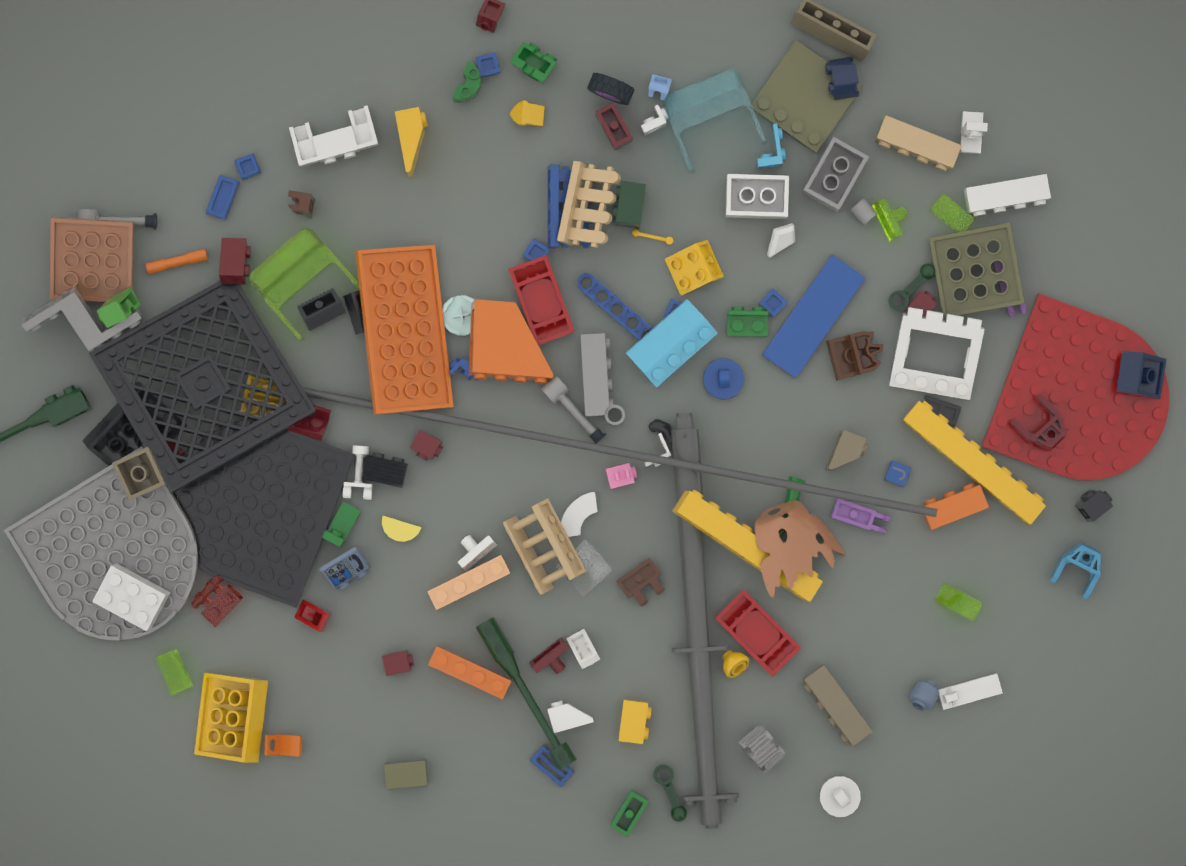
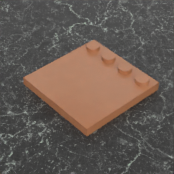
(91, 256)

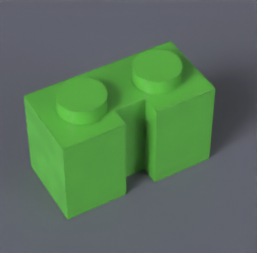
(118, 307)

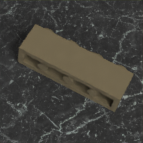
(833, 29)
(837, 705)

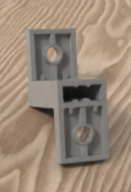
(80, 318)

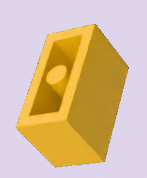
(634, 721)

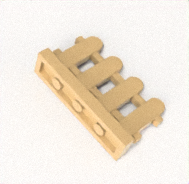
(576, 203)

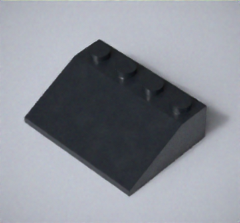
(116, 438)

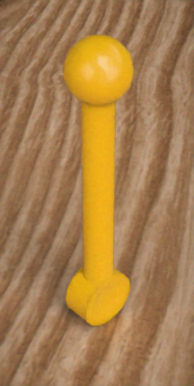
(669, 240)

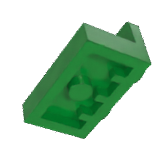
(747, 323)

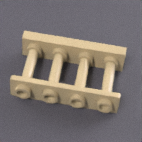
(558, 539)

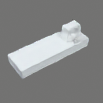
(970, 691)

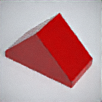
(313, 616)

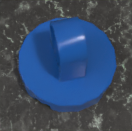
(723, 378)

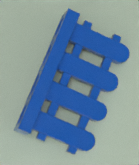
(555, 197)

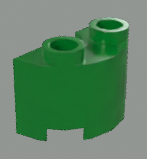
(533, 63)
(471, 87)

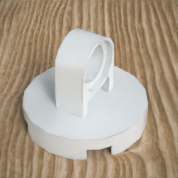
(840, 796)

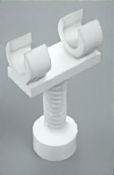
(360, 452)

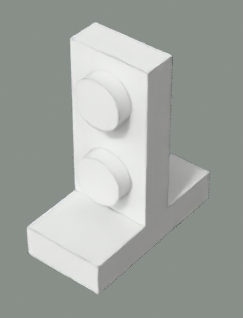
(971, 132)

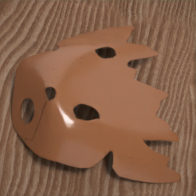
(800, 546)

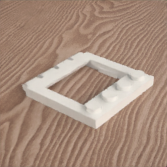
(933, 382)

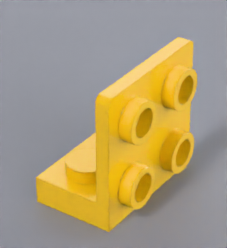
(694, 267)

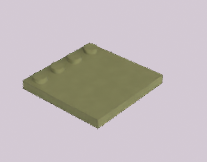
(800, 98)

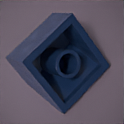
(1141, 374)

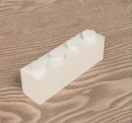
(1007, 194)

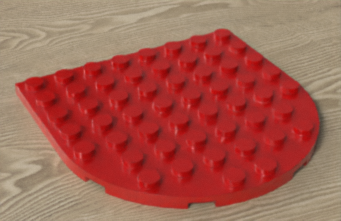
(1076, 367)

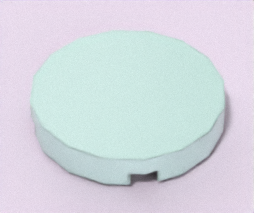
(458, 315)

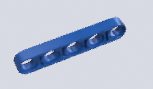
(611, 300)

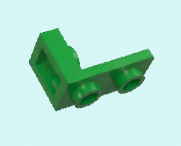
(341, 524)

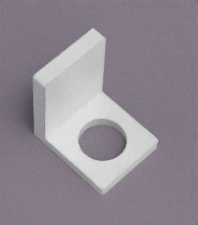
(667, 454)

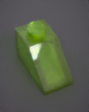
(959, 602)

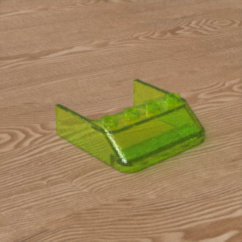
(291, 269)

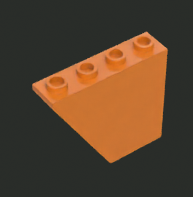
(504, 345)

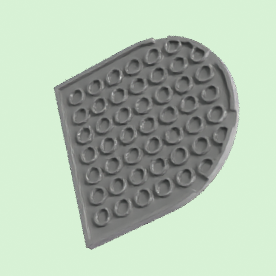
(89, 529)

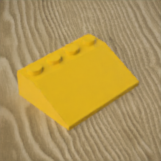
(231, 717)

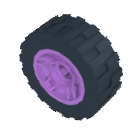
(610, 88)

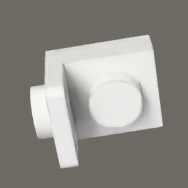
(652, 124)

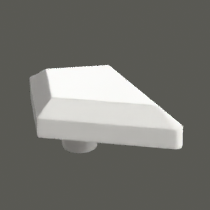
(781, 239)

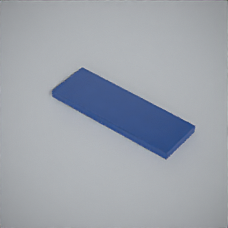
(813, 316)

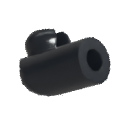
(661, 427)

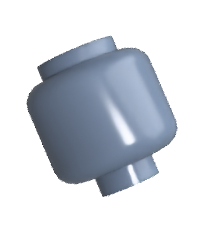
(924, 695)

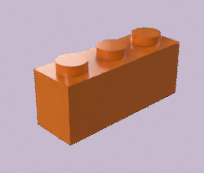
(956, 505)

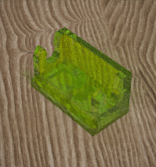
(174, 672)

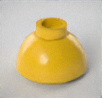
(734, 663)

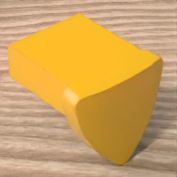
(528, 114)

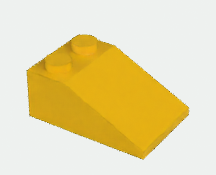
(411, 134)

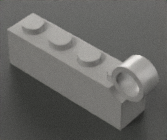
(595, 377)

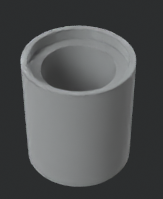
(864, 211)

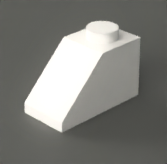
(567, 716)

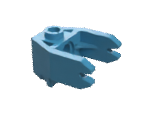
(1091, 564)

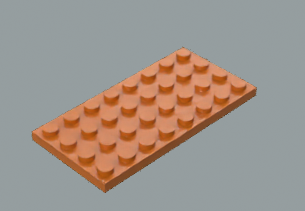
(404, 329)

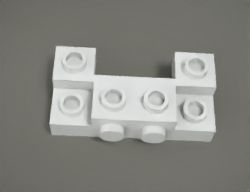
(336, 143)

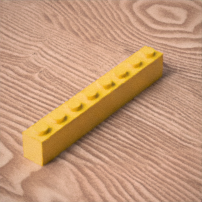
(973, 462)
(737, 539)

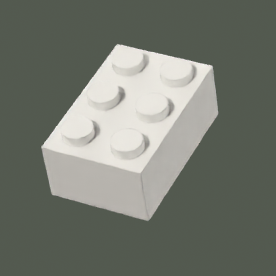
(757, 196)
(131, 597)

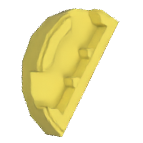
(399, 530)

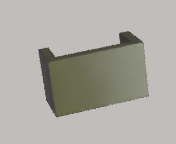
(406, 774)

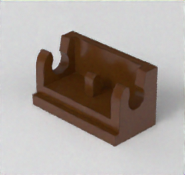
(304, 203)

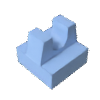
(659, 84)

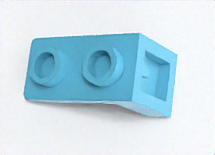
(769, 160)

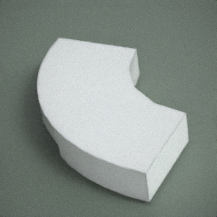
(578, 512)

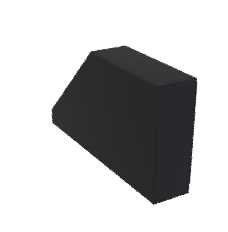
(944, 408)

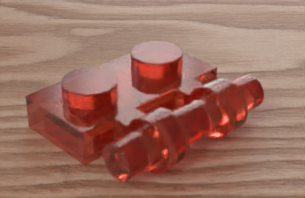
(221, 605)

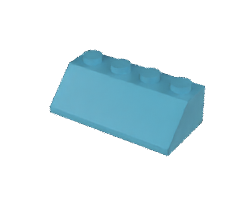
(671, 343)

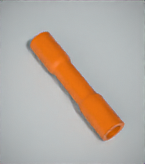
(189, 258)

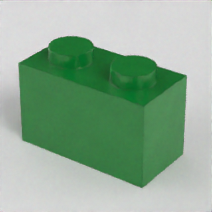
(629, 813)

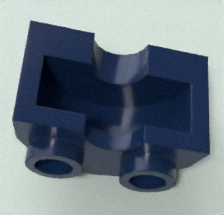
(843, 77)

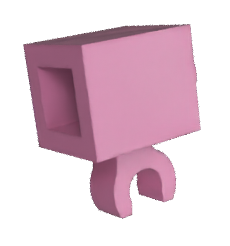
(621, 475)

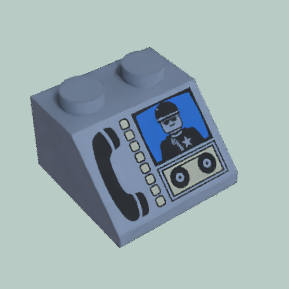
(345, 568)

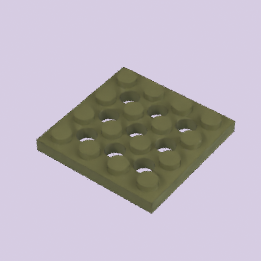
(992, 299)

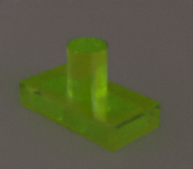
(952, 214)
(889, 218)

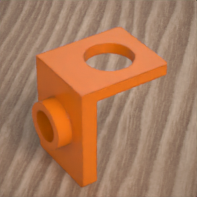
(283, 745)

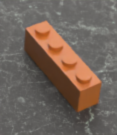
(469, 672)

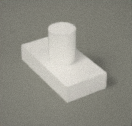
(475, 551)
(583, 648)

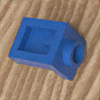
(456, 364)

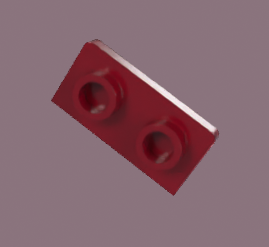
(314, 425)

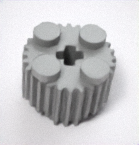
(762, 748)

